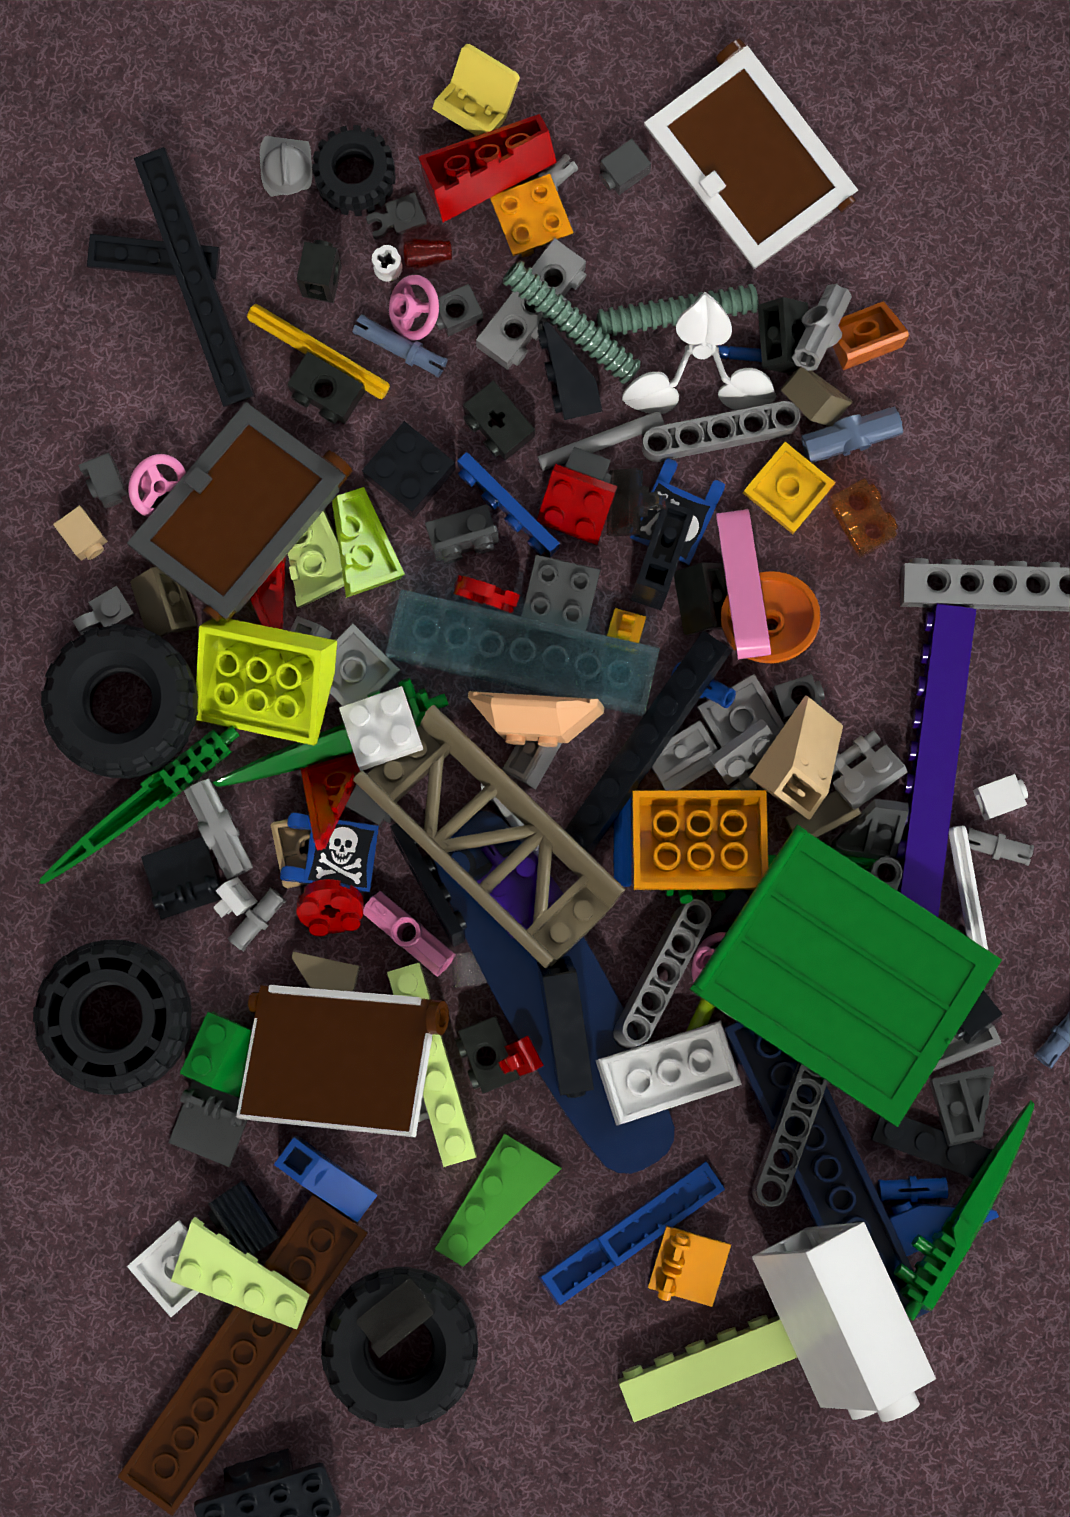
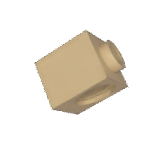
(81, 534)

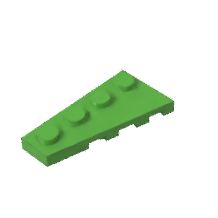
(499, 1193)

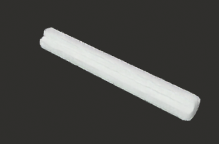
(967, 885)

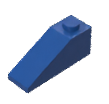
(923, 1220)

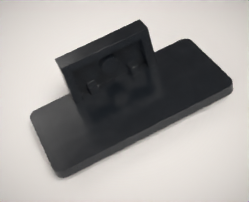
(272, 1489)

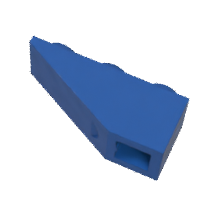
(325, 1178)

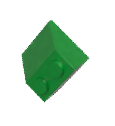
(219, 1054)

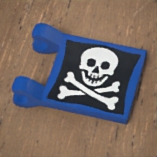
(703, 510)
(346, 857)

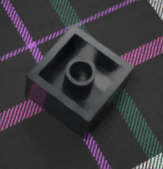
(409, 469)

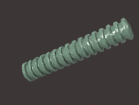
(669, 311)
(571, 322)

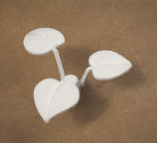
(702, 328)

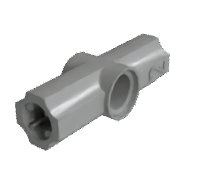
(821, 327)
(218, 829)

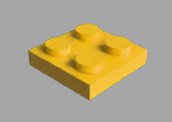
(789, 487)

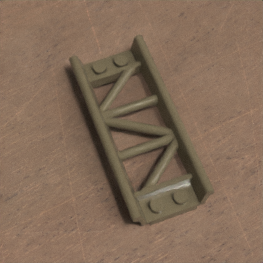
(553, 929)

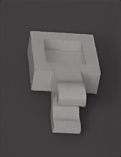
(107, 610)

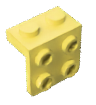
(478, 92)

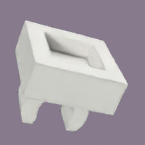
(234, 898)

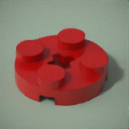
(485, 593)
(345, 911)

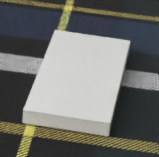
(668, 1072)

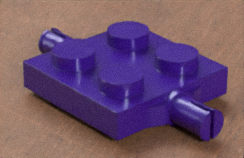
(518, 888)

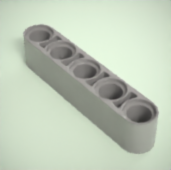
(732, 420)
(651, 984)

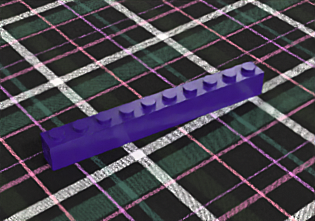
(935, 752)

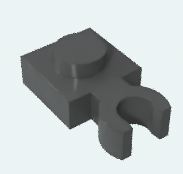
(402, 215)

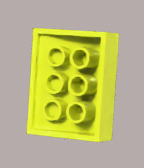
(264, 679)

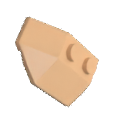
(536, 717)

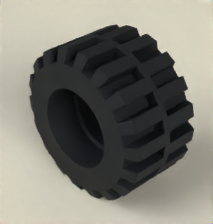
(347, 145)

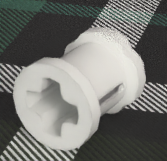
(393, 270)

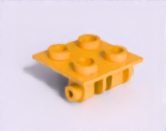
(531, 215)
(688, 1266)

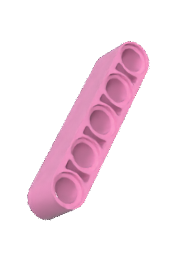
(743, 584)

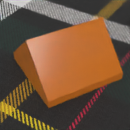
(869, 335)

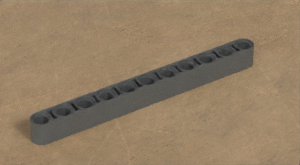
(794, 1108)

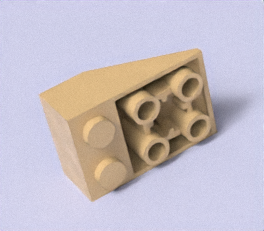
(801, 759)

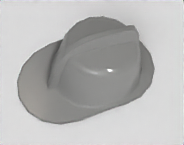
(285, 165)

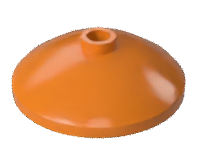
(791, 608)

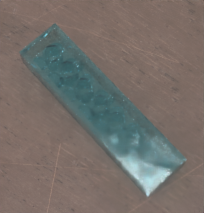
(521, 652)

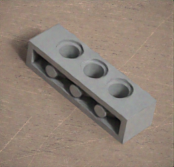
(493, 341)

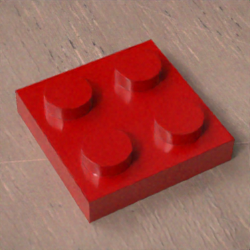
(576, 504)

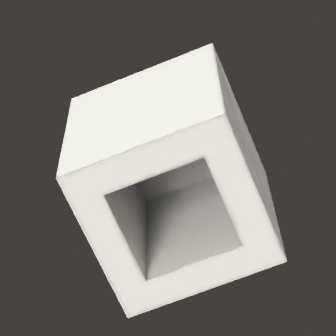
(1001, 796)

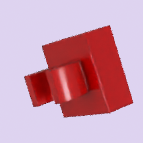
(521, 1057)

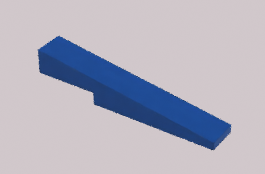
(631, 1234)

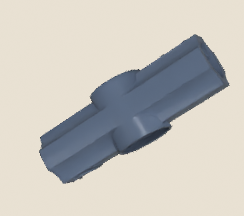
(852, 434)

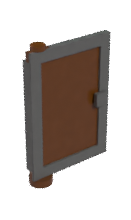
(239, 511)

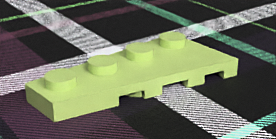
(225, 1273)

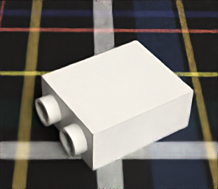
(845, 1321)

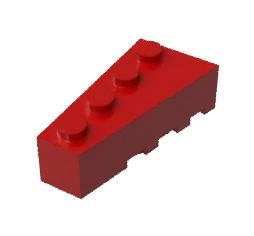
(486, 165)

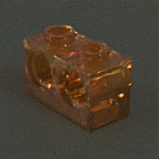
(854, 521)

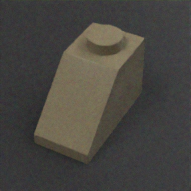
(327, 973)

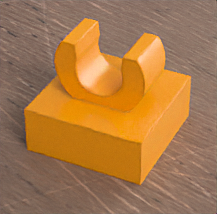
(626, 625)

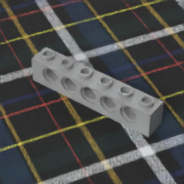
(917, 593)

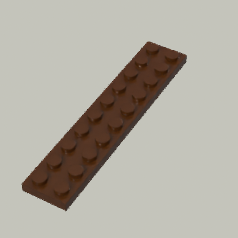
(238, 1361)

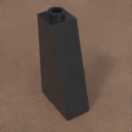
(566, 1027)

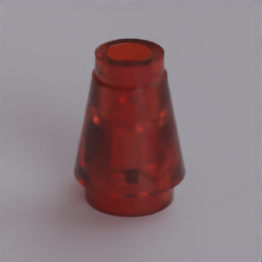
(426, 252)

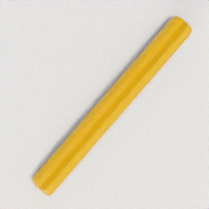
(306, 343)

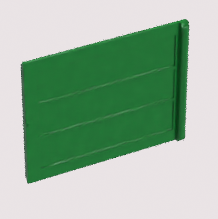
(846, 975)

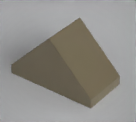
(815, 397)

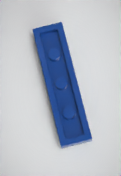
(497, 496)

